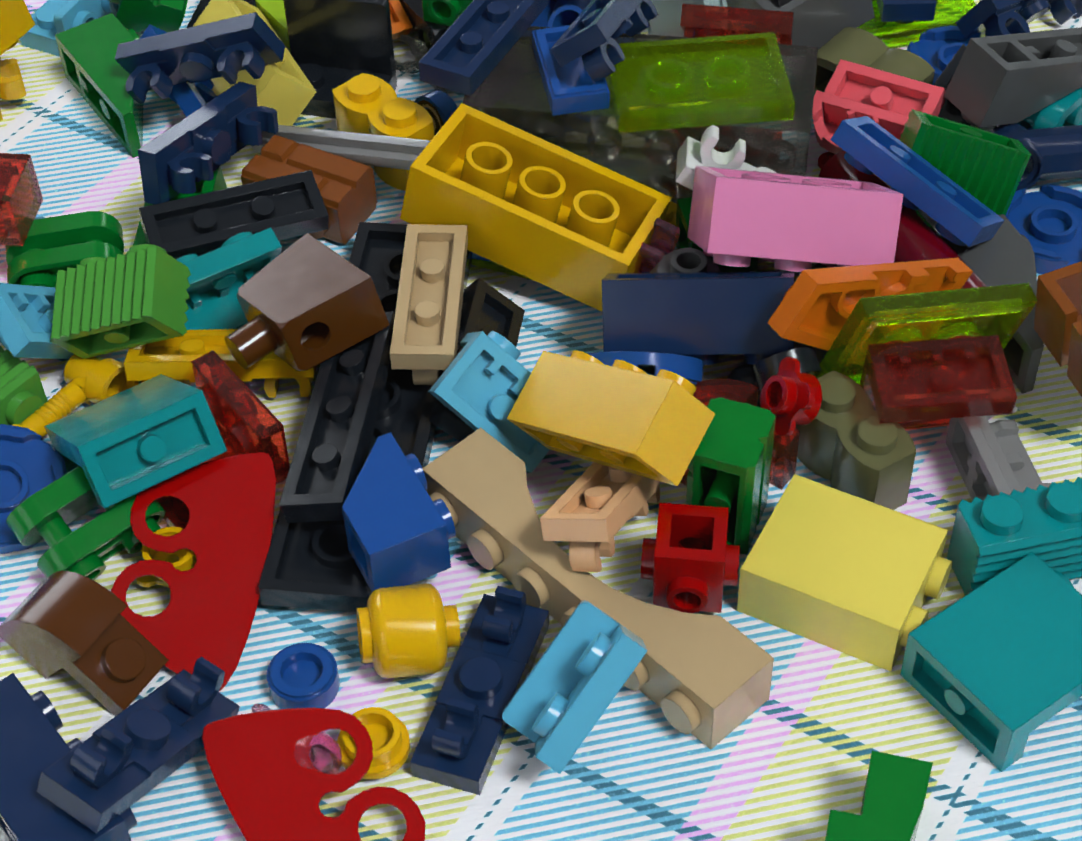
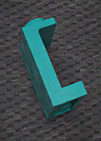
(138, 437)
(1002, 658)

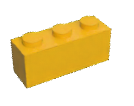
(613, 414)

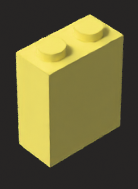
(843, 571)

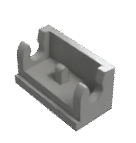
(991, 456)

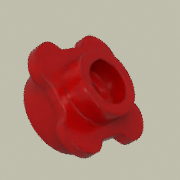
(791, 397)

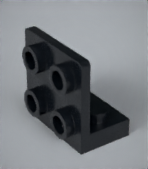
(339, 42)

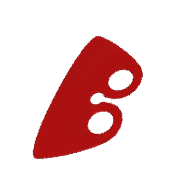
(230, 535)
(277, 796)

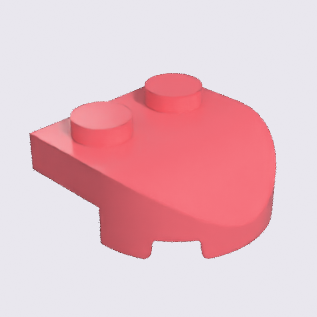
(873, 93)

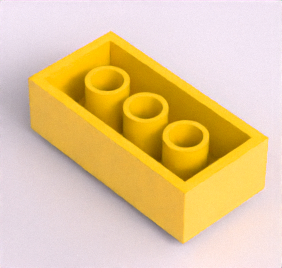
(532, 204)

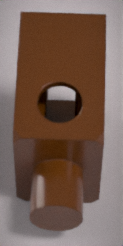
(305, 308)

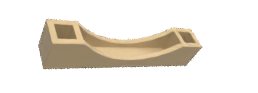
(695, 664)

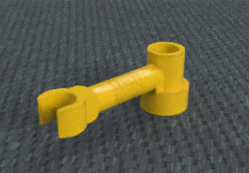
(87, 382)

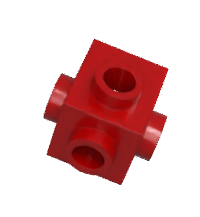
(690, 558)

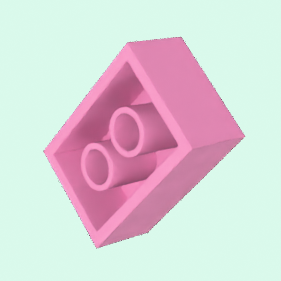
(792, 219)

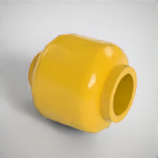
(406, 630)

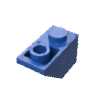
(393, 522)

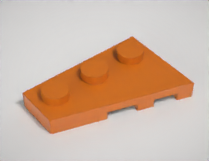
(825, 297)

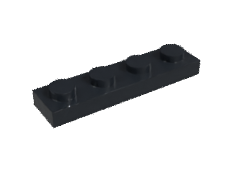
(337, 429)

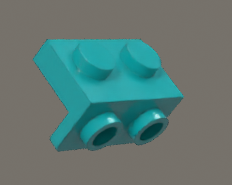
(220, 274)

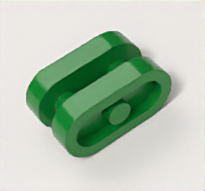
(60, 244)
(87, 548)

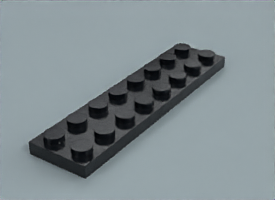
(312, 560)

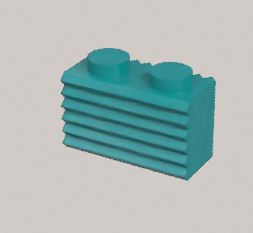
(1006, 528)

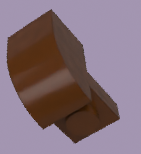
(81, 629)

